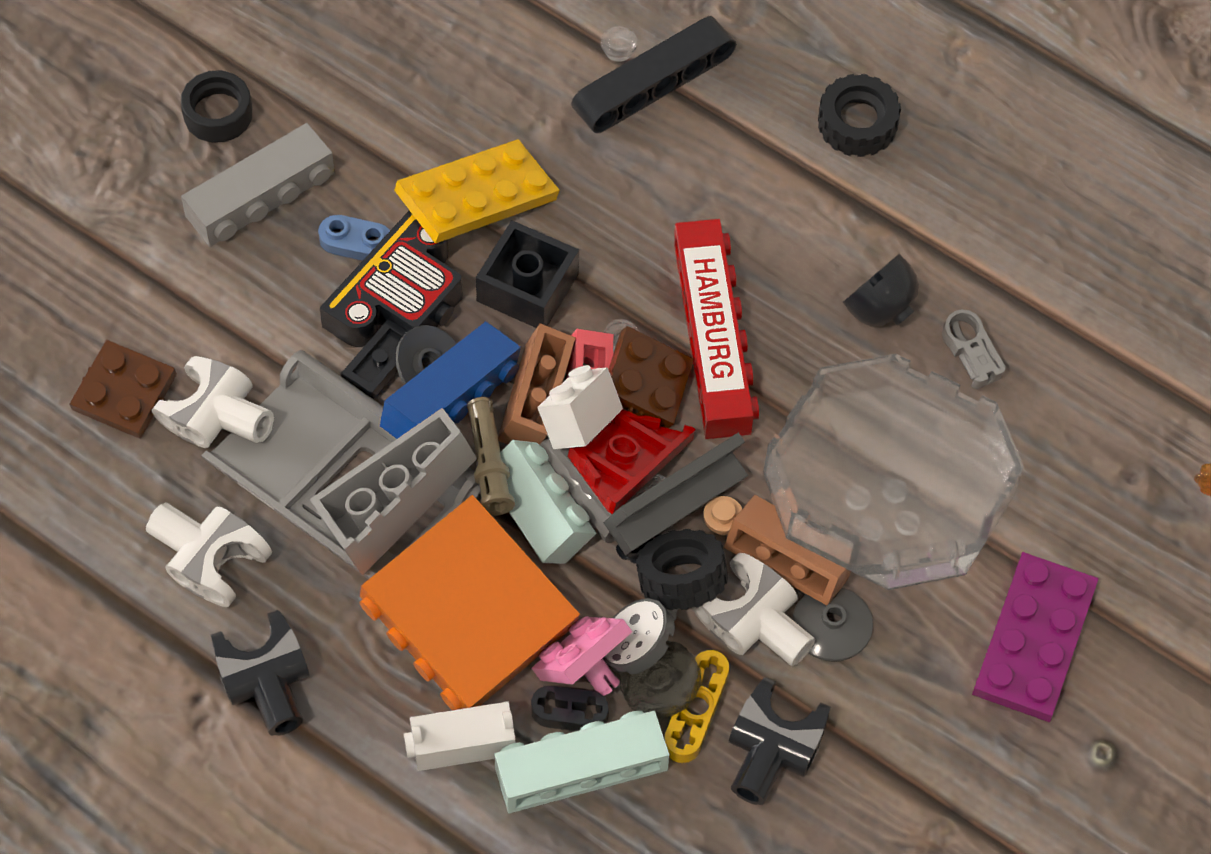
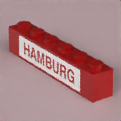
(714, 330)

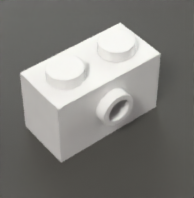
(579, 407)

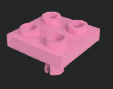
(583, 654)

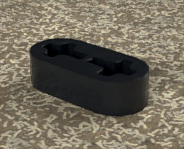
(569, 707)

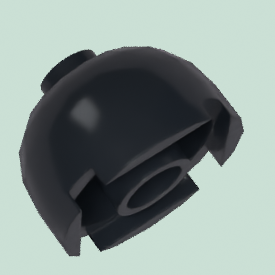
(885, 295)

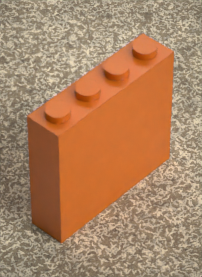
(467, 606)

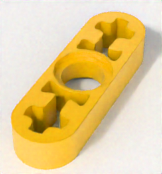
(697, 735)

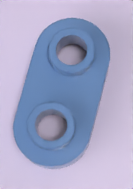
(353, 238)

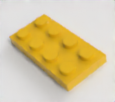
(476, 190)

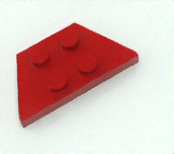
(627, 456)

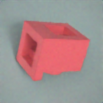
(590, 348)

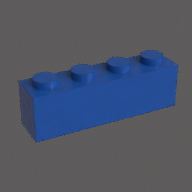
(454, 379)

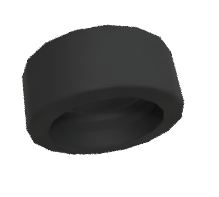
(216, 83)

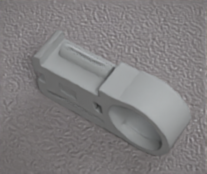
(976, 355)

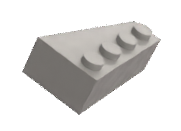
(393, 488)

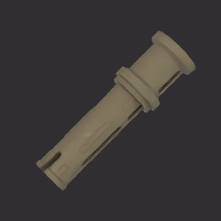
(491, 471)

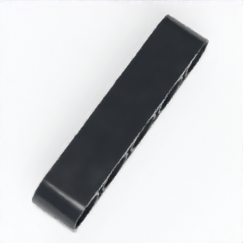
(653, 74)

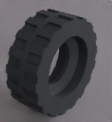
(859, 90)
(684, 589)

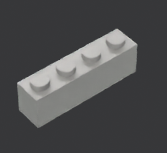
(258, 185)

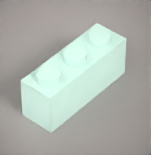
(543, 505)

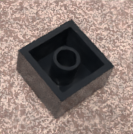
(527, 275)

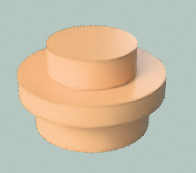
(720, 514)

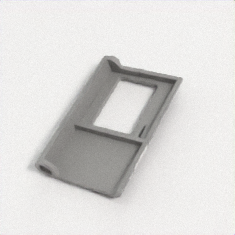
(314, 435)

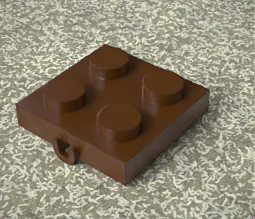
(649, 375)
(123, 389)

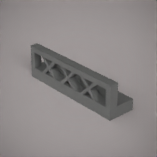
(677, 496)

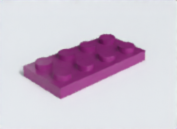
(1035, 637)

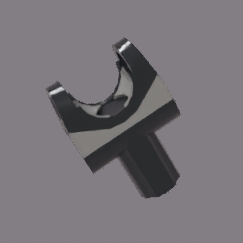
(265, 674)
(773, 743)

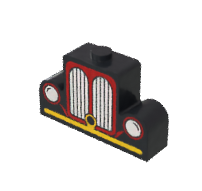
(398, 282)

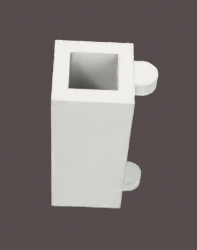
(459, 736)

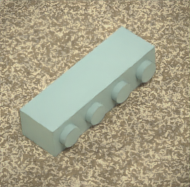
(581, 760)

